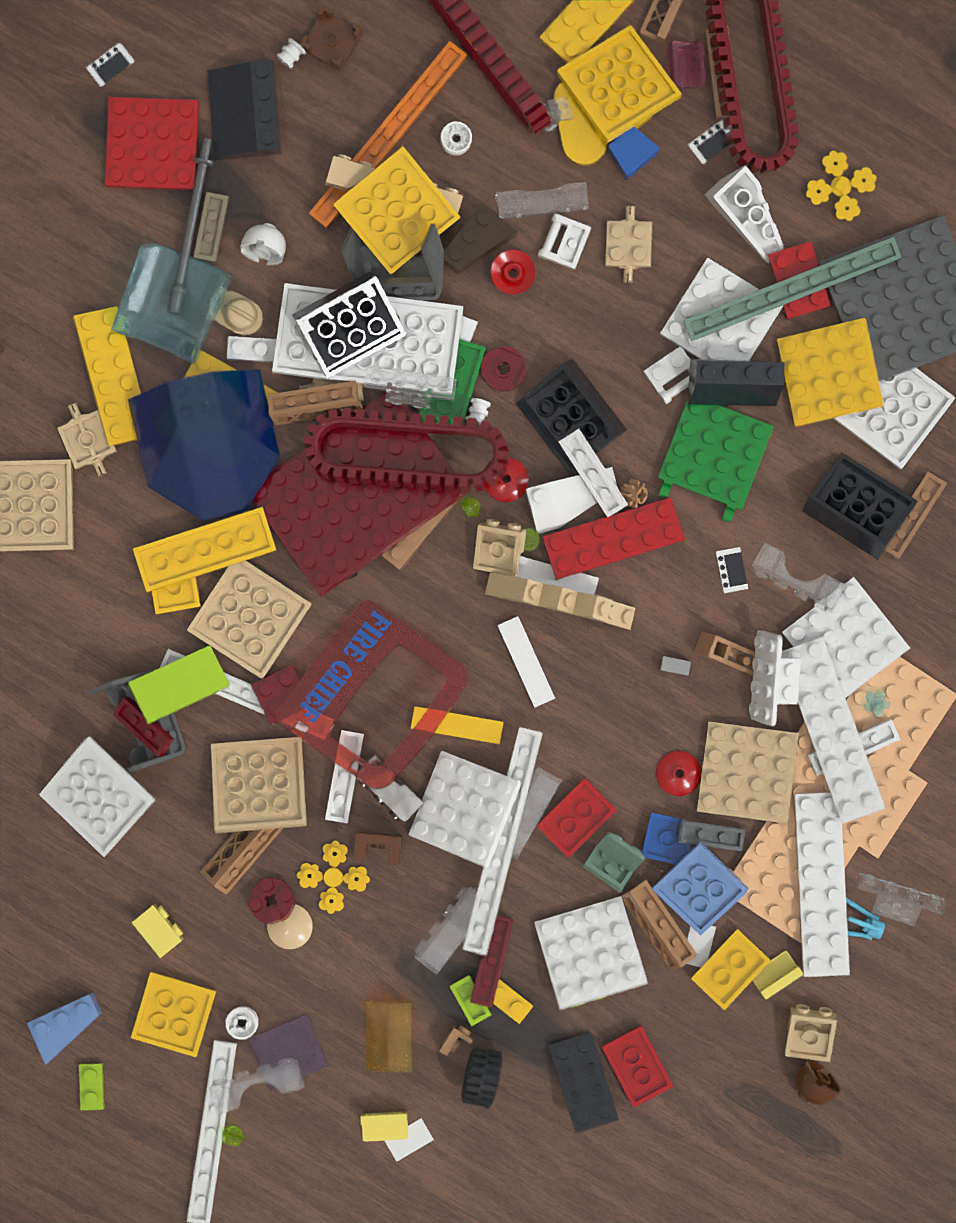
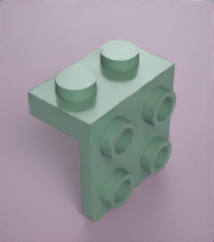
(613, 861)

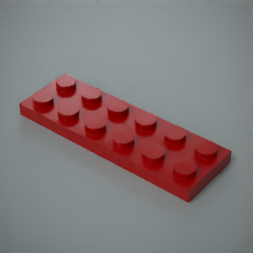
(613, 538)

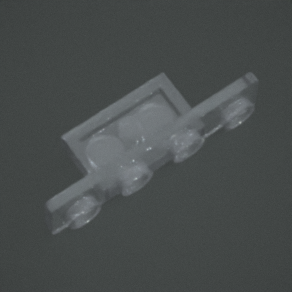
(409, 387)
(898, 901)

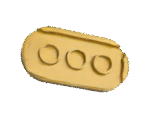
(579, 136)

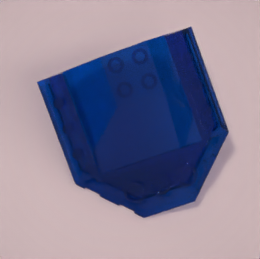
(206, 440)

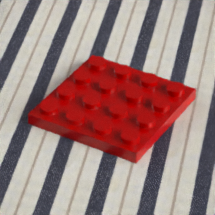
(151, 143)

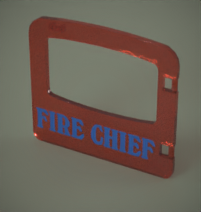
(341, 671)

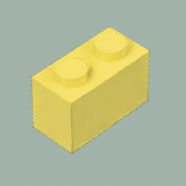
(158, 930)

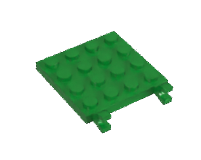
(715, 455)

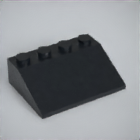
(244, 110)
(349, 324)
(569, 403)
(859, 506)

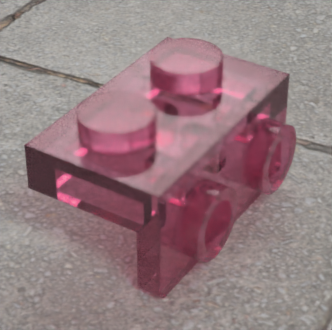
(687, 64)

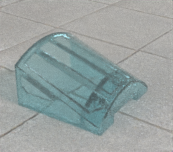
(147, 298)

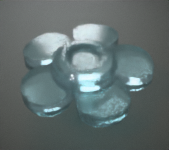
(877, 703)

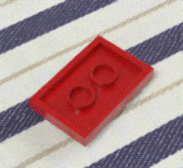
(794, 262)
(576, 817)
(637, 1066)

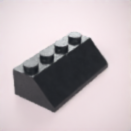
(735, 382)

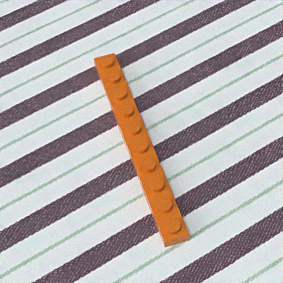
(396, 123)

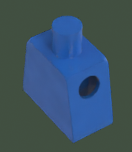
(632, 151)

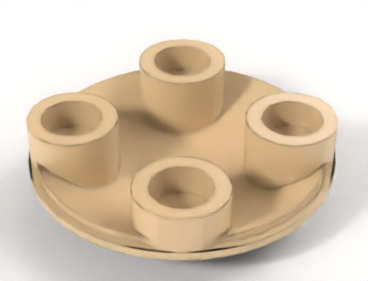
(293, 931)

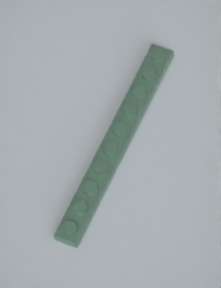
(792, 289)

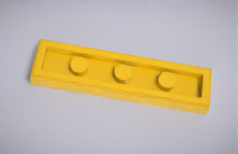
(465, 726)

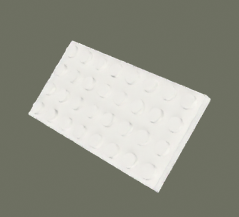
(425, 349)

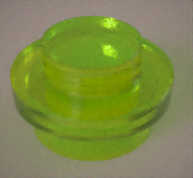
(471, 507)
(532, 539)
(233, 1136)

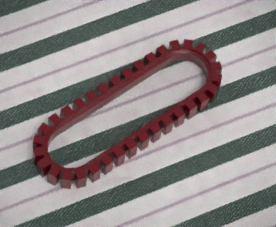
(493, 63)
(729, 94)
(403, 423)

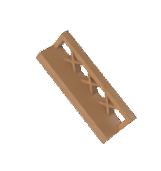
(667, 23)
(311, 402)
(243, 857)
(658, 926)

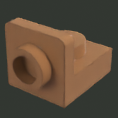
(451, 1043)

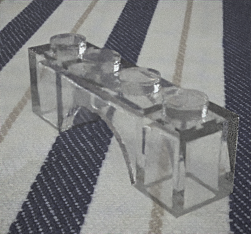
(531, 203)
(823, 591)
(285, 1077)

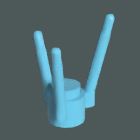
(871, 927)

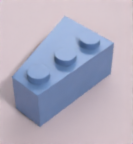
(61, 1026)

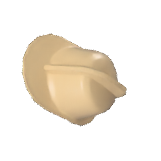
(239, 314)

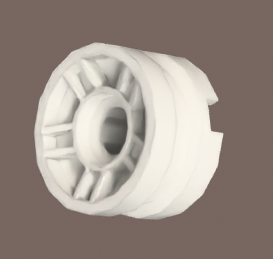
(459, 129)
(237, 1031)

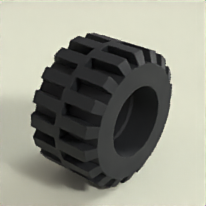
(481, 1077)

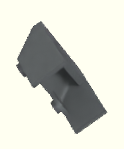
(415, 280)
(142, 756)

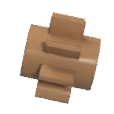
(634, 492)

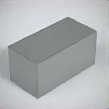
(675, 666)

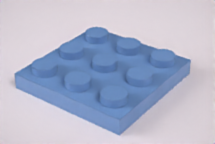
(700, 888)

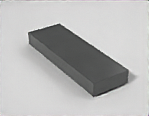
(710, 835)

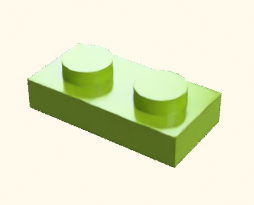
(463, 991)
(91, 1086)

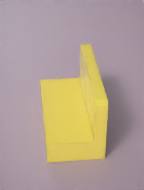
(777, 975)
(384, 1126)

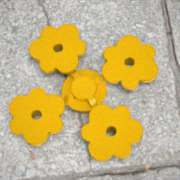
(841, 185)
(333, 877)

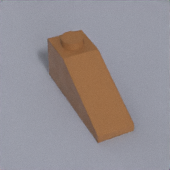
(725, 652)

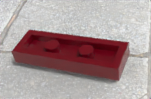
(150, 735)

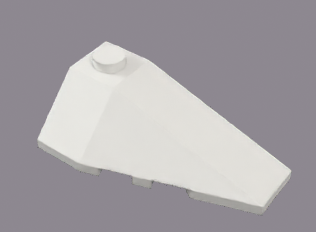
(744, 207)
(560, 501)

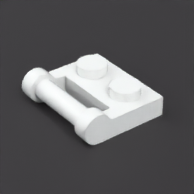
(571, 244)
(666, 370)

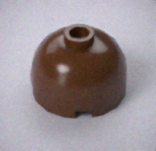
(815, 1084)

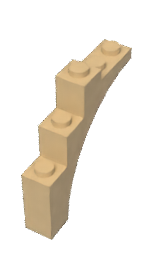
(560, 599)

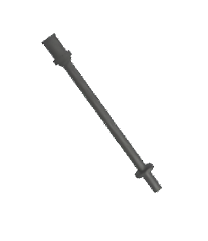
(178, 290)

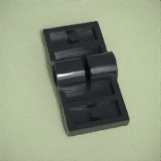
(583, 1082)

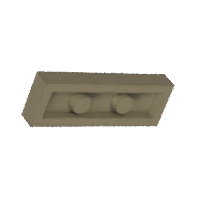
(211, 227)

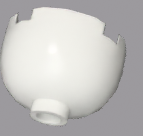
(264, 243)

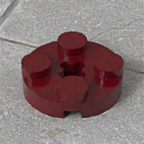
(507, 381)
(268, 888)

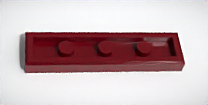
(491, 964)

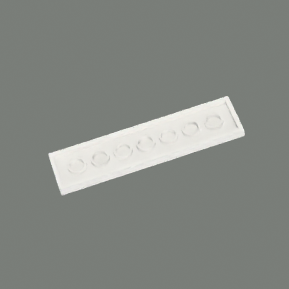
(834, 733)
(821, 885)

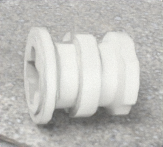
(290, 53)
(478, 409)

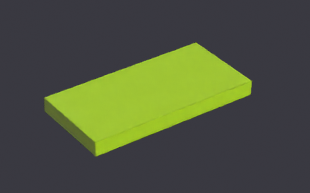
(178, 684)

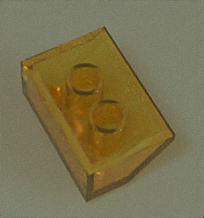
(389, 1036)

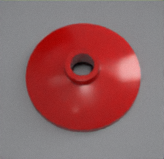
(516, 261)
(515, 488)
(666, 773)

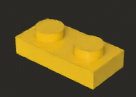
(511, 1002)

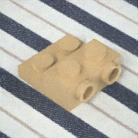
(499, 547)
(810, 1033)

